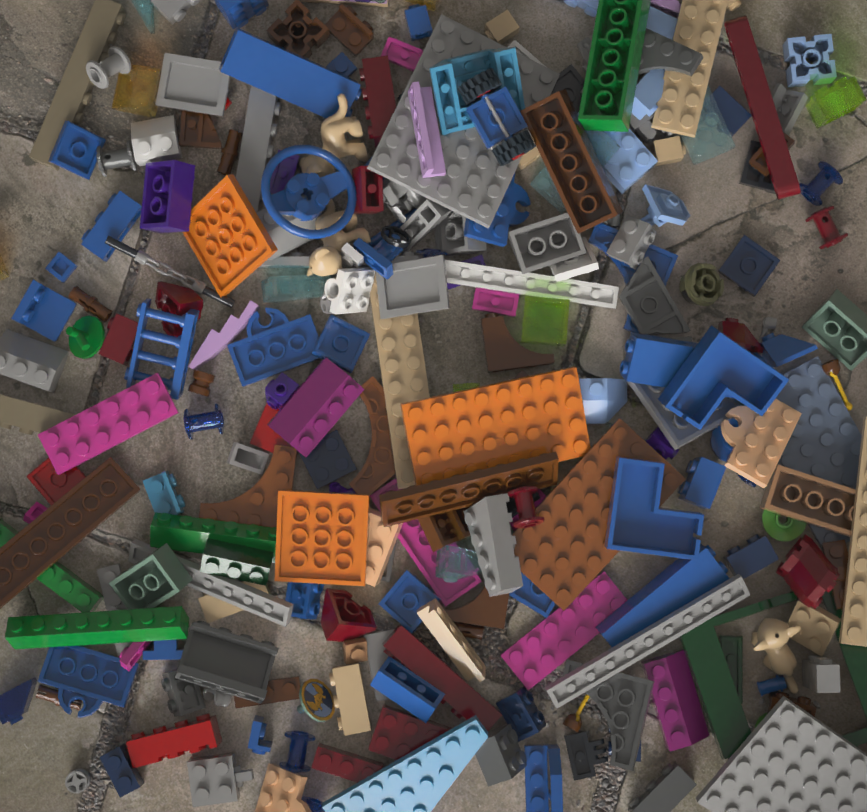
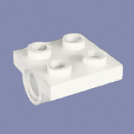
(350, 290)

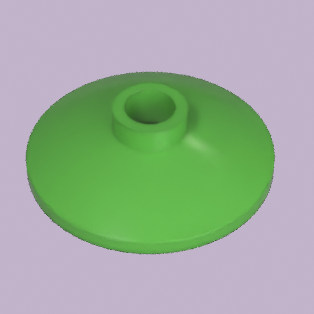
(782, 531)

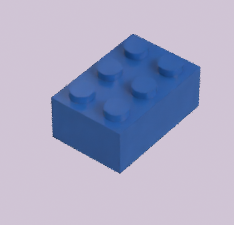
(239, 11)

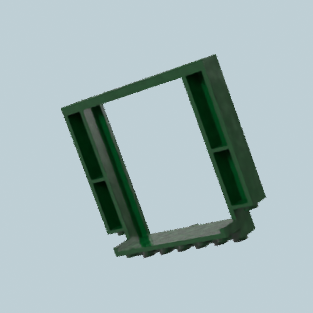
(717, 686)

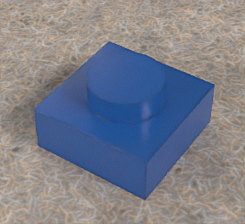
(342, 65)
(61, 267)

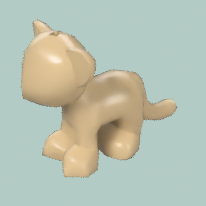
(334, 141)
(327, 259)
(772, 638)

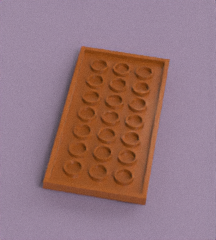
(569, 545)

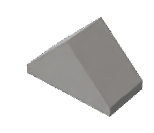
(247, 458)

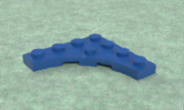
(661, 259)

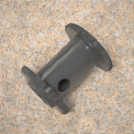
(115, 158)

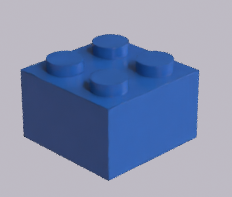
(702, 482)

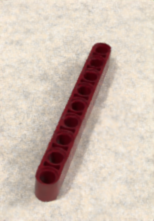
(762, 107)

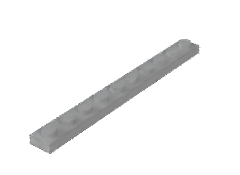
(647, 641)

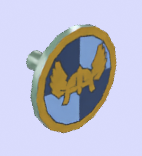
(316, 700)

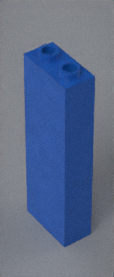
(287, 75)
(655, 359)
(664, 594)

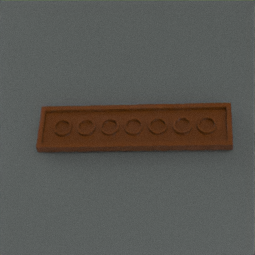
(466, 489)
(63, 527)

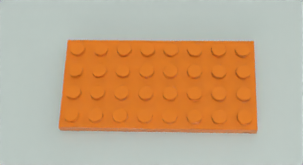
(496, 425)

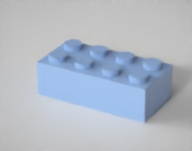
(629, 162)

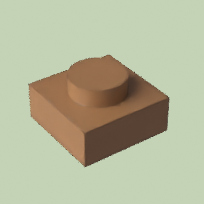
(355, 650)

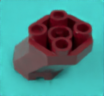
(808, 572)

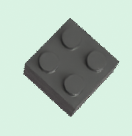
(501, 755)

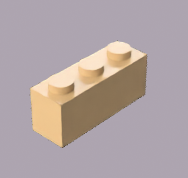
(217, 609)
(350, 699)

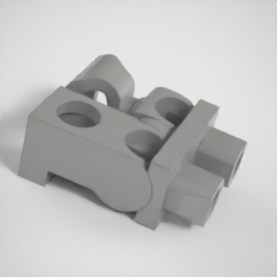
(391, 195)

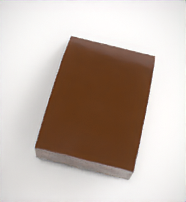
(445, 528)

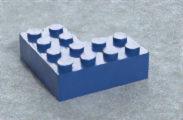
(720, 368)
(638, 521)

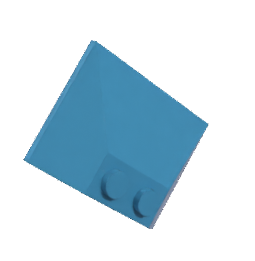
(453, 72)

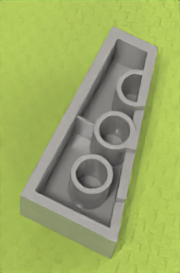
(494, 544)

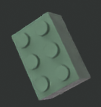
(151, 580)

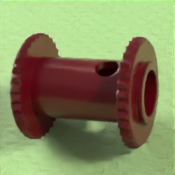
(828, 229)
(525, 507)

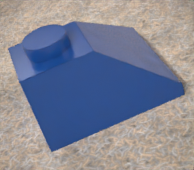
(782, 349)

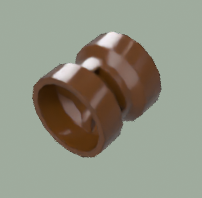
(201, 383)

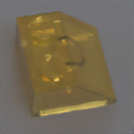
(137, 91)

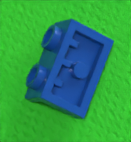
(305, 599)
(257, 734)

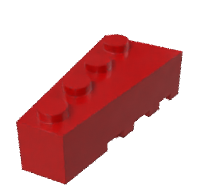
(174, 741)

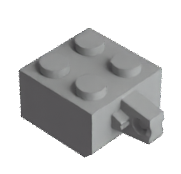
(216, 779)

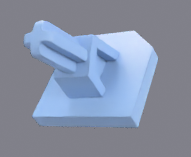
(664, 207)

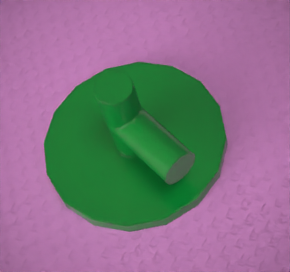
(86, 337)

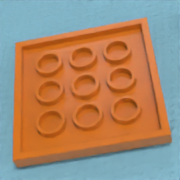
(228, 236)
(322, 537)

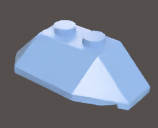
(602, 398)

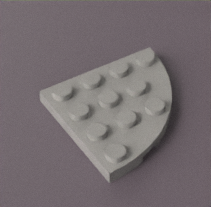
(674, 427)

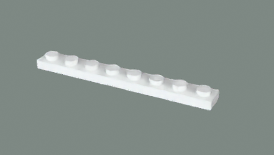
(530, 284)

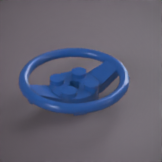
(317, 189)

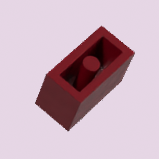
(368, 190)
(120, 339)

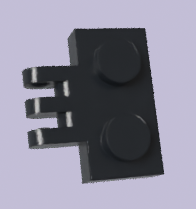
(584, 754)

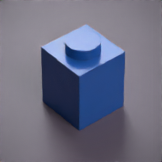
(418, 22)

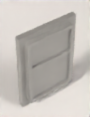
(192, 85)
(413, 288)

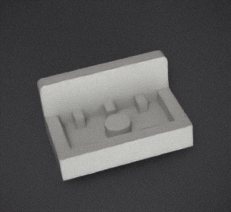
(788, 106)
(632, 241)

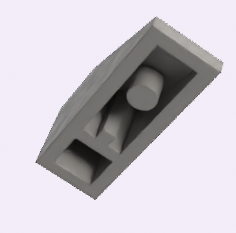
(423, 221)

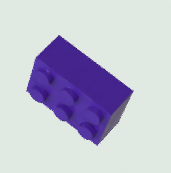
(167, 196)

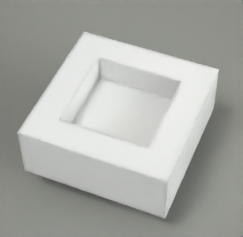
(351, 256)

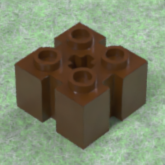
(298, 19)

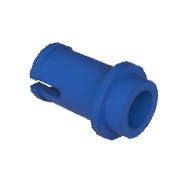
(772, 685)

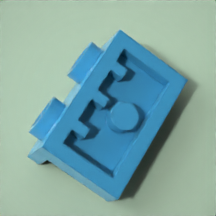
(163, 494)

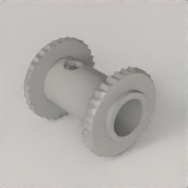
(101, 72)

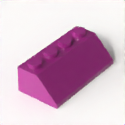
(315, 407)
(675, 700)

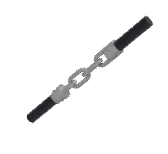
(142, 257)

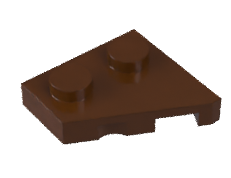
(198, 131)

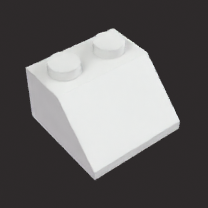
(155, 140)

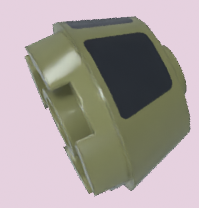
(701, 285)

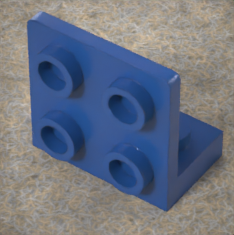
(44, 311)

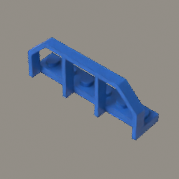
(537, 778)

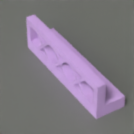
(426, 131)

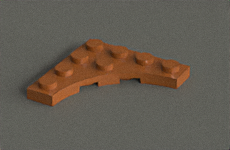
(379, 463)
(261, 501)

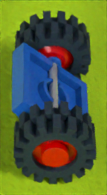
(496, 117)

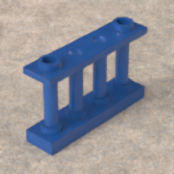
(183, 343)

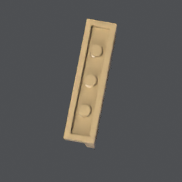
(452, 640)

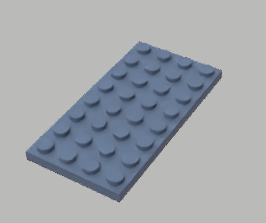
(825, 436)

